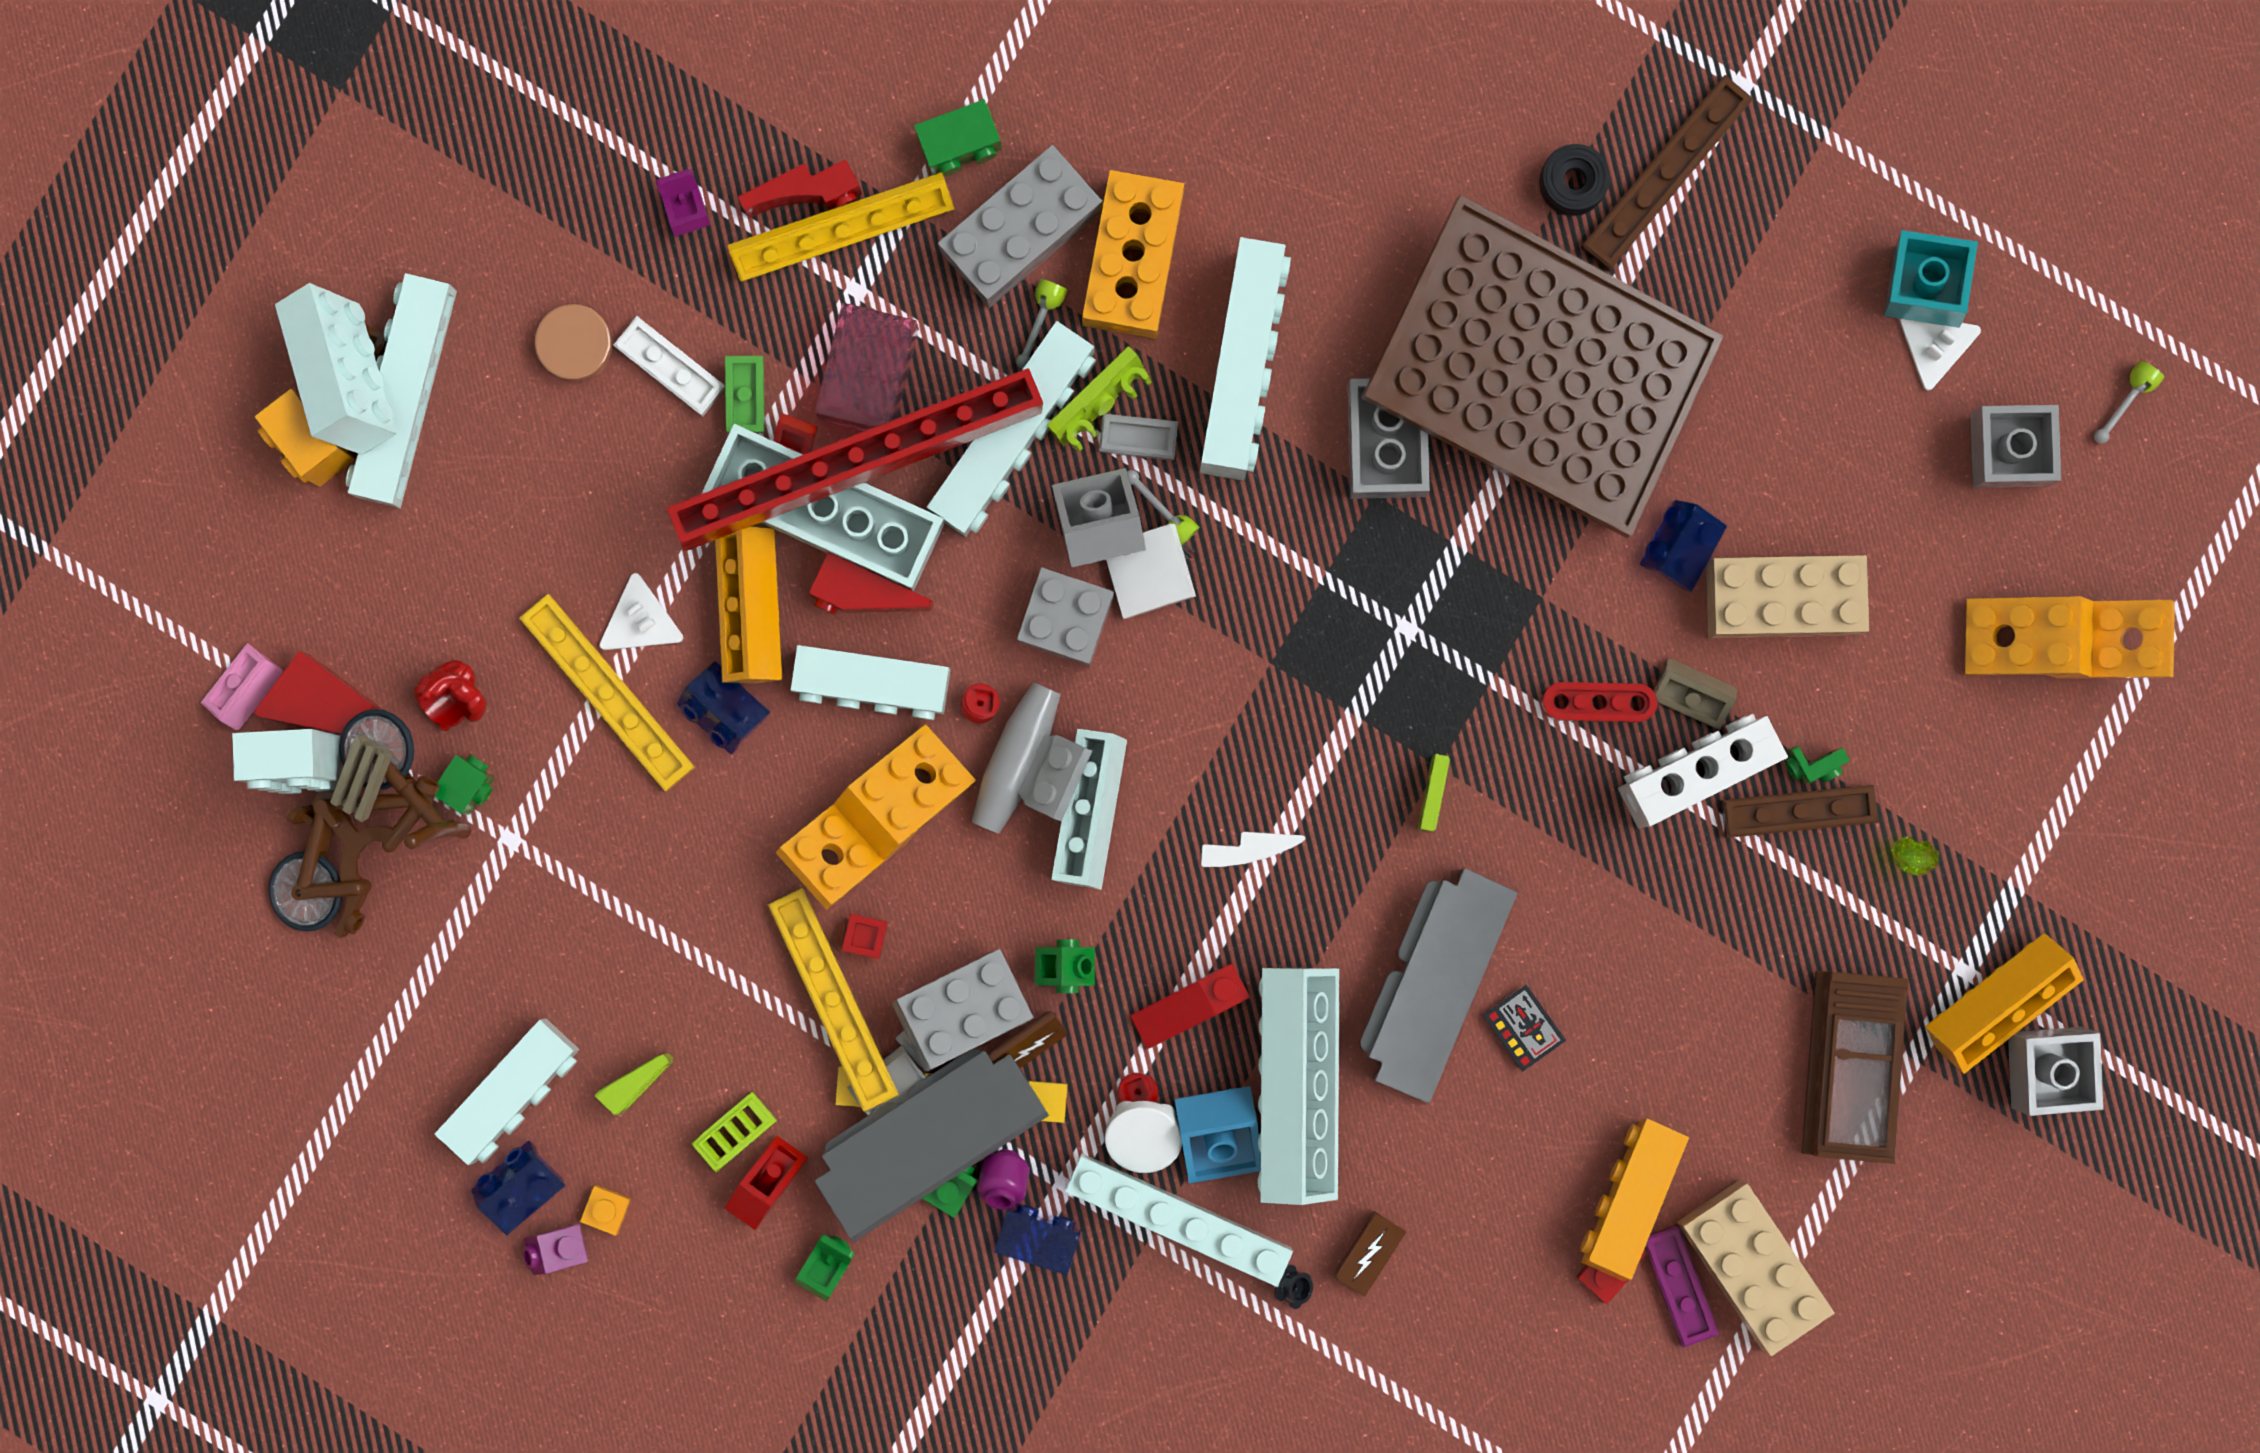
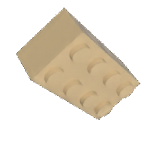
(1787, 596)
(1755, 1267)

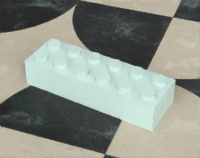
(1242, 359)
(852, 524)
(1299, 1085)

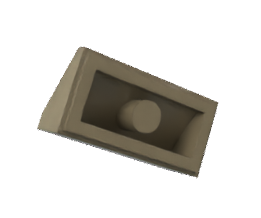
(1695, 693)

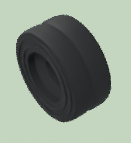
(1578, 158)

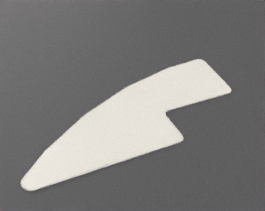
(1252, 848)

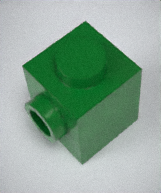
(465, 784)

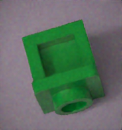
(1825, 767)
(825, 1266)

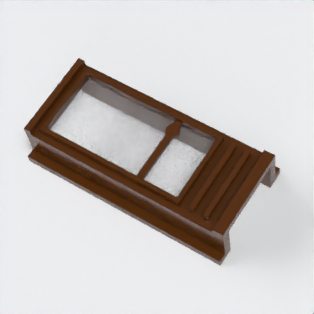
(1854, 1067)

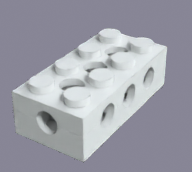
(1757, 750)

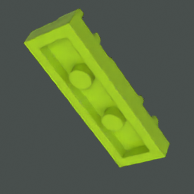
(1098, 398)

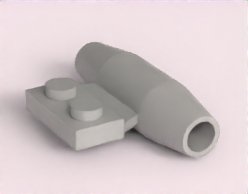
(1030, 764)

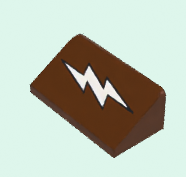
(1031, 1040)
(1369, 1253)

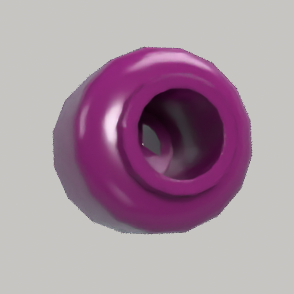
(1003, 1179)

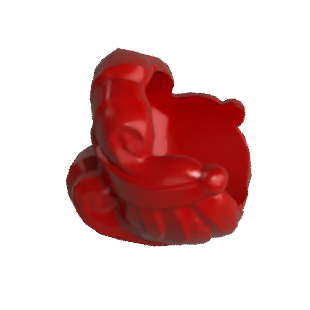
(450, 695)

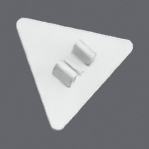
(1936, 347)
(639, 620)

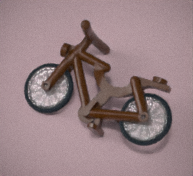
(305, 884)

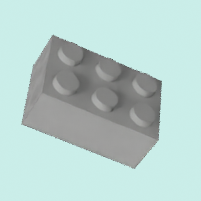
(1384, 452)
(962, 1010)

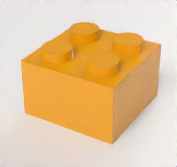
(288, 431)

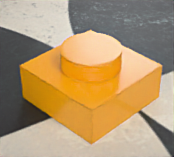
(606, 1210)

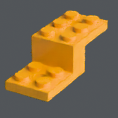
(2070, 637)
(875, 816)

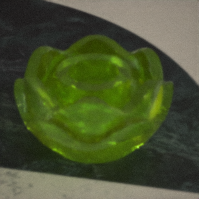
(1914, 856)

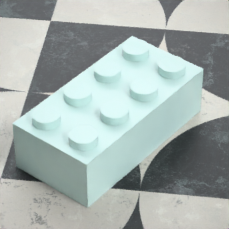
(335, 369)
(287, 760)

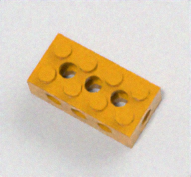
(1117, 234)

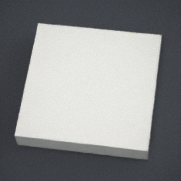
(1152, 576)

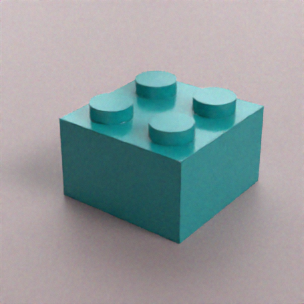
(1931, 278)

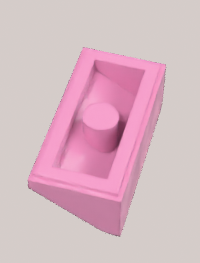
(242, 687)

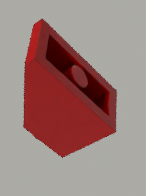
(765, 1182)

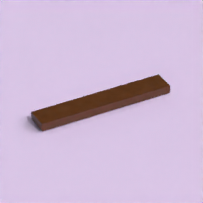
(1666, 173)

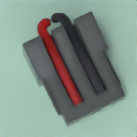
(1187, 551)

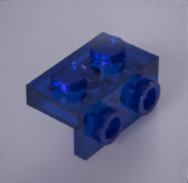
(1683, 544)
(721, 708)
(516, 1188)

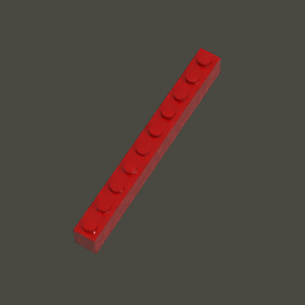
(855, 460)

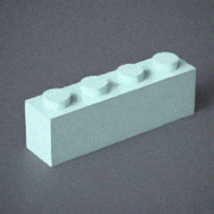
(870, 680)
(1090, 814)
(507, 1092)

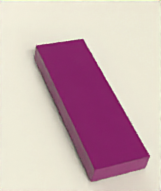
(1680, 1286)

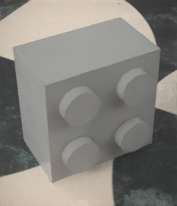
(2015, 446)
(1099, 517)
(1065, 617)
(2055, 1071)

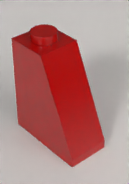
(313, 697)

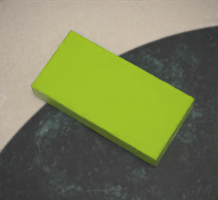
(1433, 793)

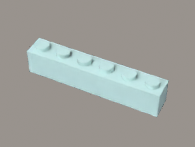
(408, 373)
(991, 458)
(1179, 1220)

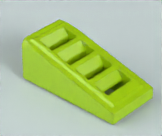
(627, 1089)
(709, 1153)

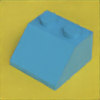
(1219, 1134)

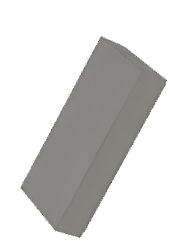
(1138, 437)

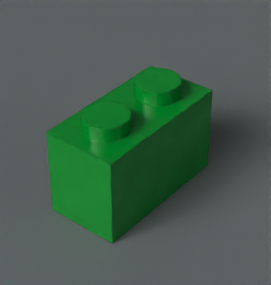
(958, 138)

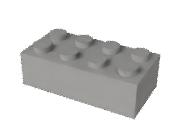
(1020, 226)

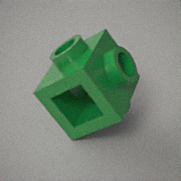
(1072, 966)

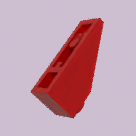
(857, 590)
(1190, 1006)

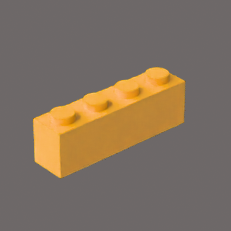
(748, 606)
(2004, 1003)
(1634, 1199)

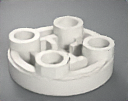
(1143, 1136)

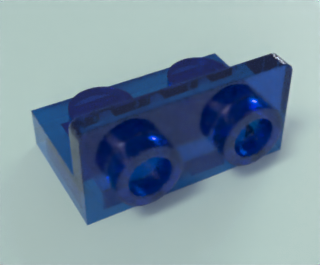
(1038, 1239)

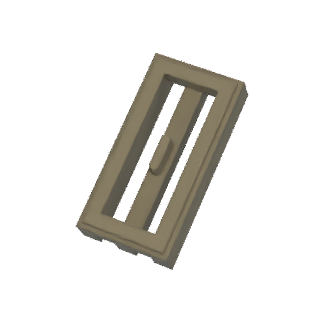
(356, 774)

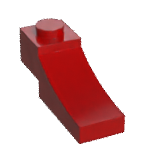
(832, 187)

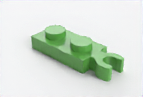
(745, 392)

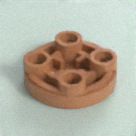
(573, 342)

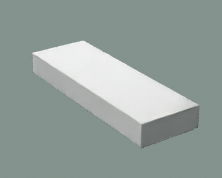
(669, 366)

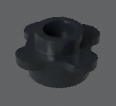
(1294, 1287)

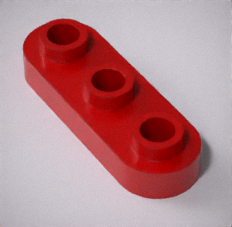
(1616, 699)

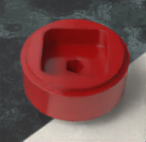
(980, 703)
(1138, 1088)

